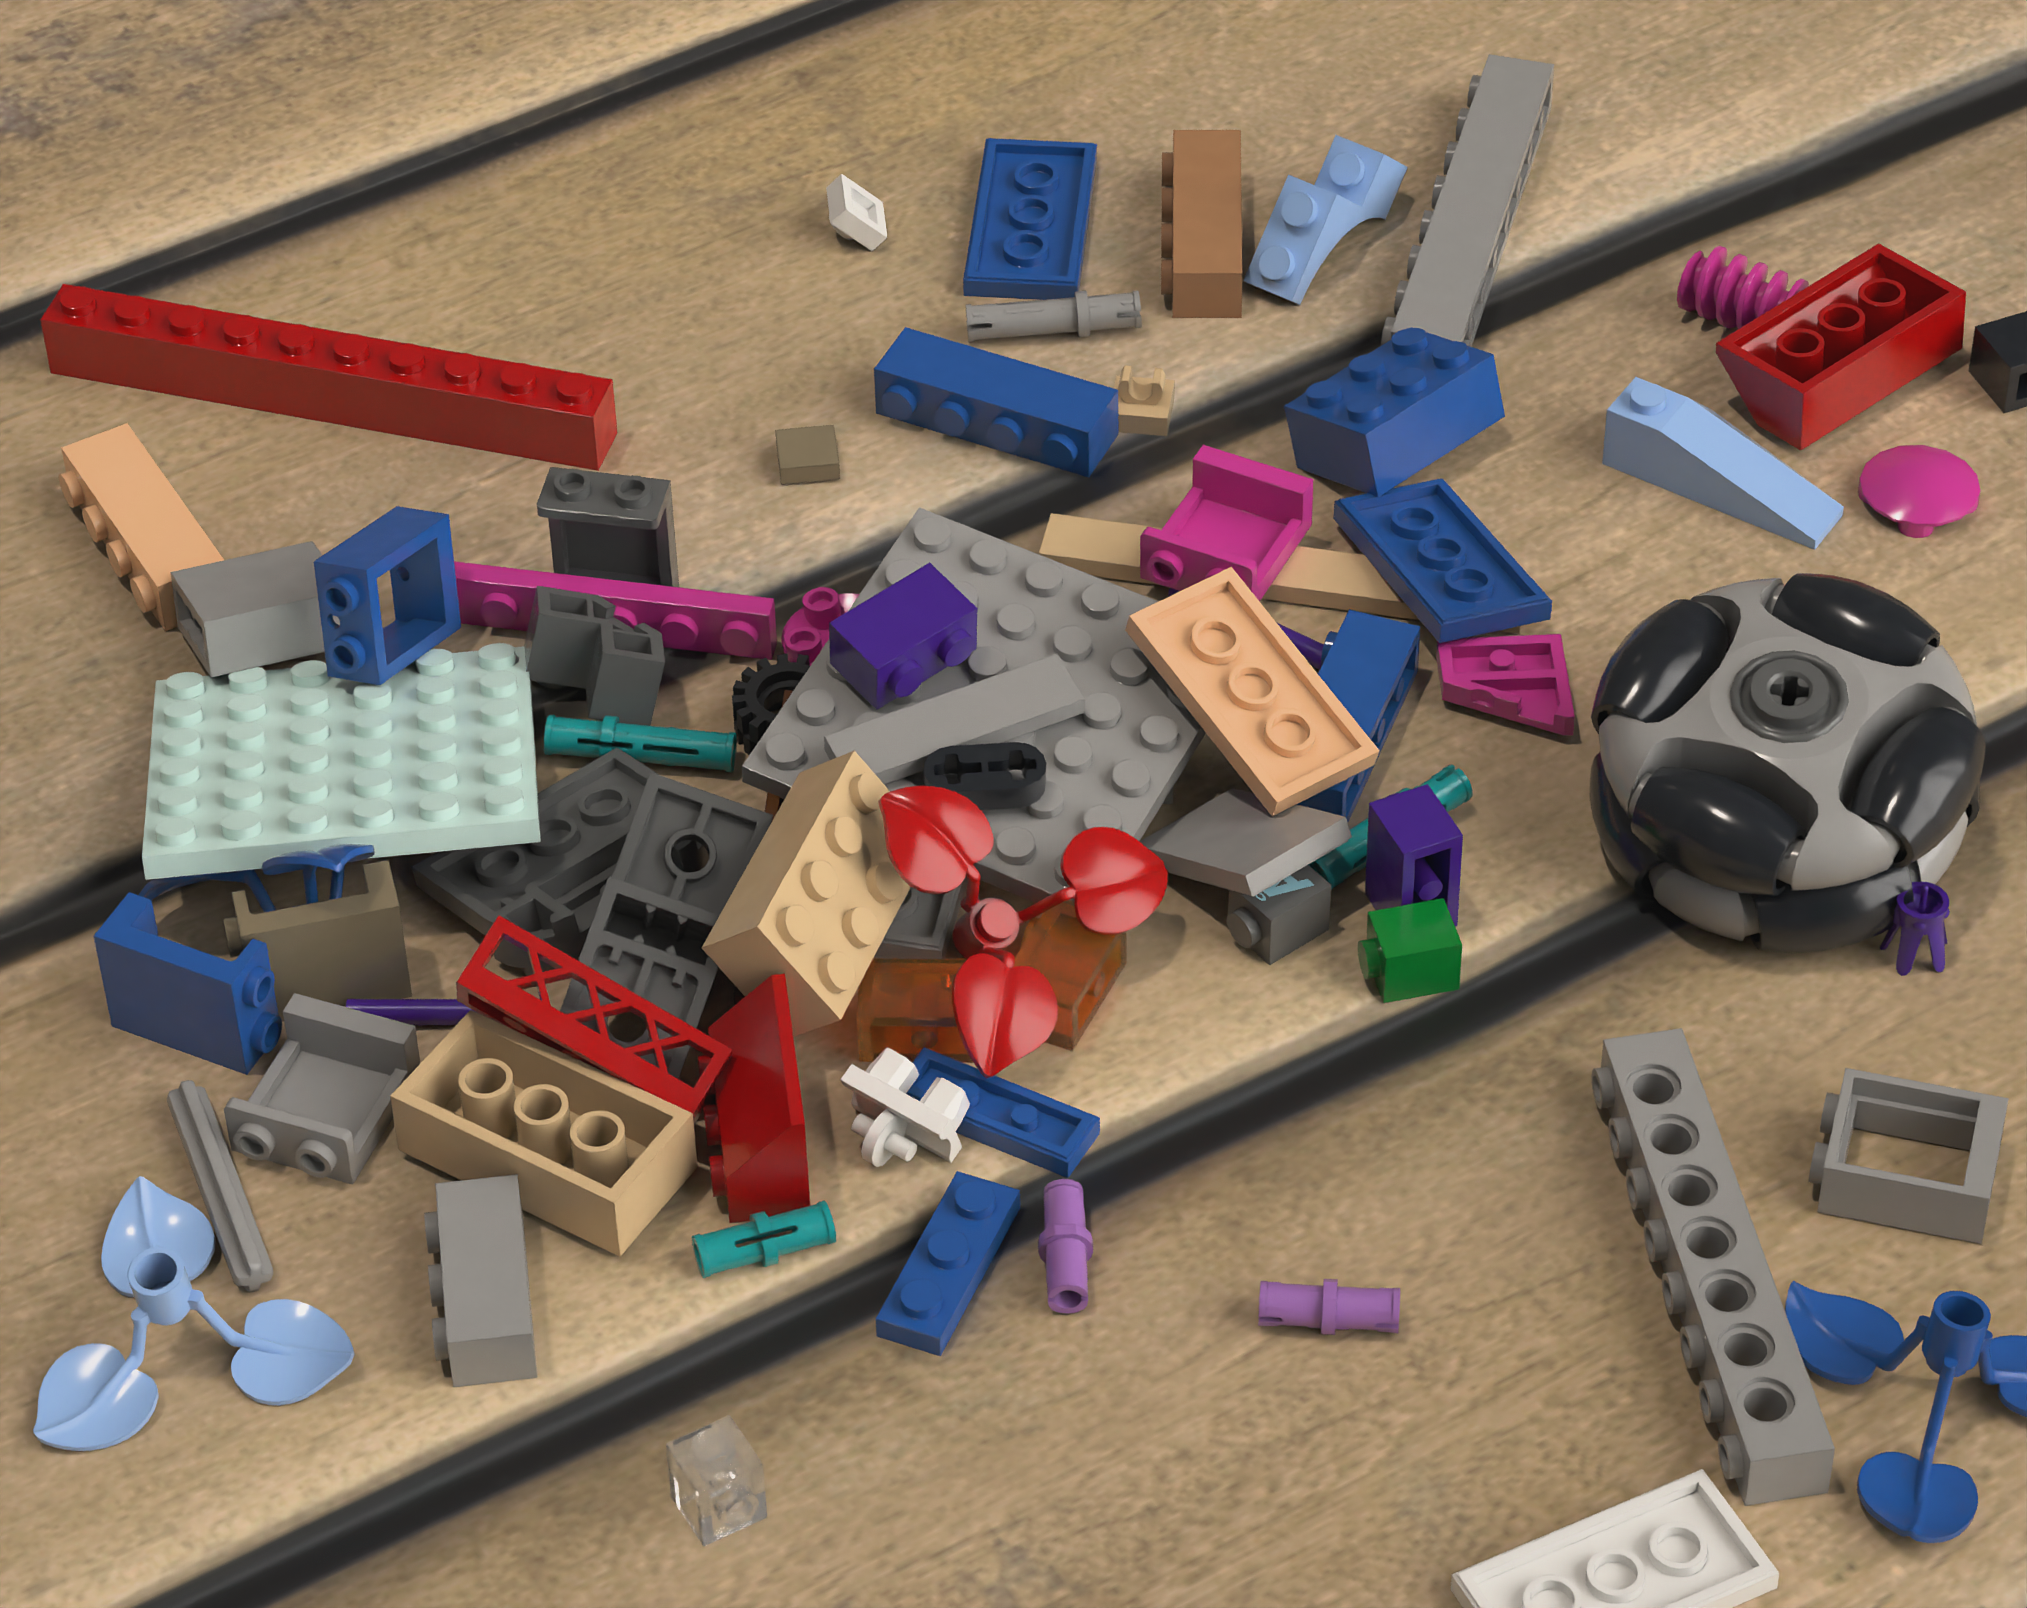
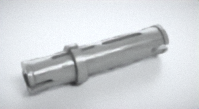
(1054, 316)

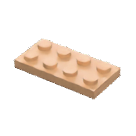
(1252, 691)

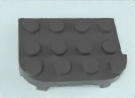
(555, 882)

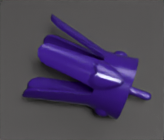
(1917, 919)

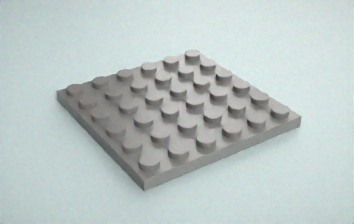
(1101, 765)

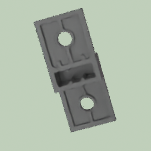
(659, 917)

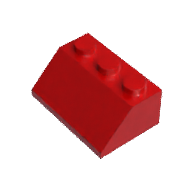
(758, 1108)

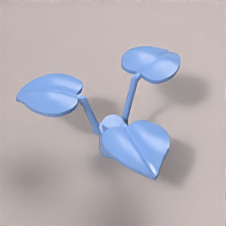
(152, 1254)

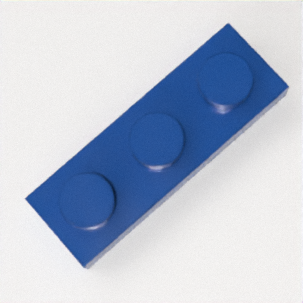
(948, 1263)

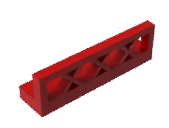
(536, 1018)

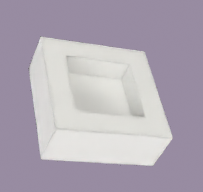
(856, 213)

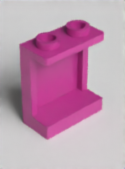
(1231, 517)

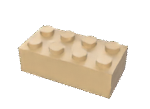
(814, 895)
(582, 1141)

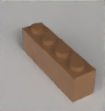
(1205, 225)

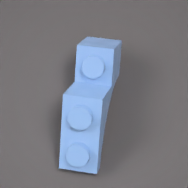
(1313, 218)

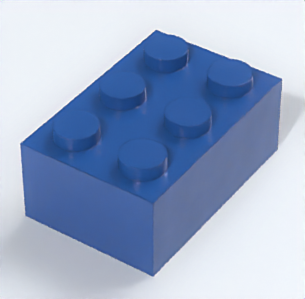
(1394, 411)

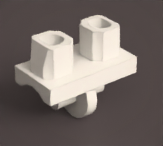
(883, 1097)

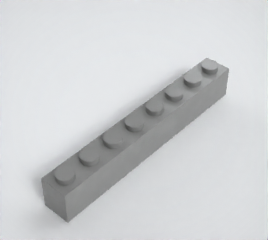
(1475, 201)

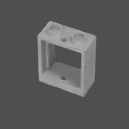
(1917, 1113)

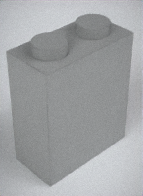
(251, 609)

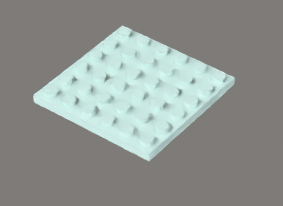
(324, 761)

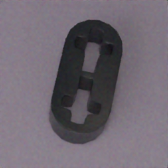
(986, 774)

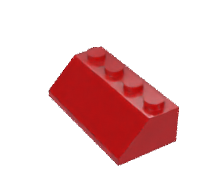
(1843, 344)

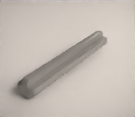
(220, 1186)

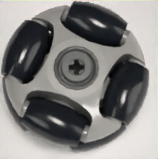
(1784, 760)

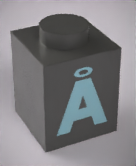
(1282, 915)

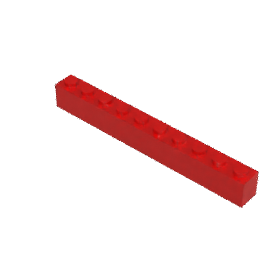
(331, 376)

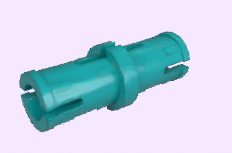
(809, 1228)

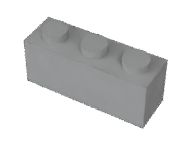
(481, 1281)

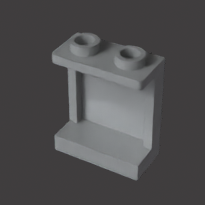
(325, 1090)

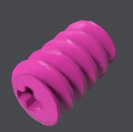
(1728, 291)

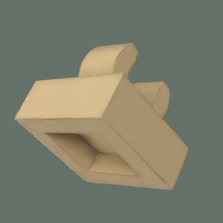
(1144, 402)

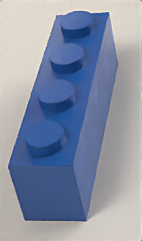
(996, 401)
(1370, 673)

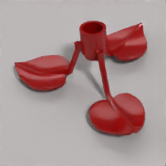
(999, 1007)

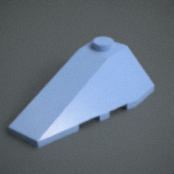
(1712, 462)

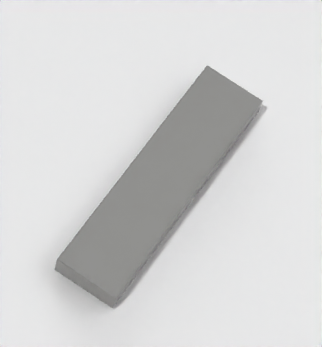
(970, 715)

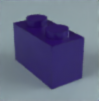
(903, 636)
(1412, 851)

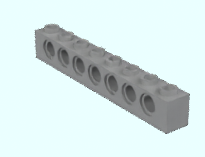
(1713, 1269)

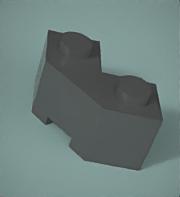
(583, 646)

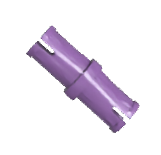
(1065, 1246)
(1329, 1307)

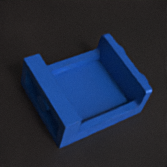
(186, 995)

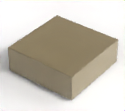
(807, 454)

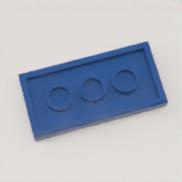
(1030, 219)
(1442, 560)

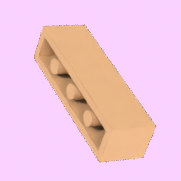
(135, 515)

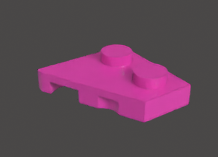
(1509, 678)

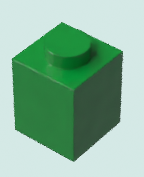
(1411, 951)

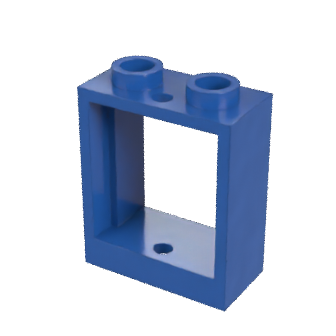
(424, 591)

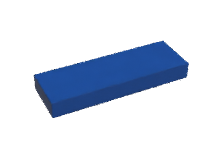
(1012, 1115)

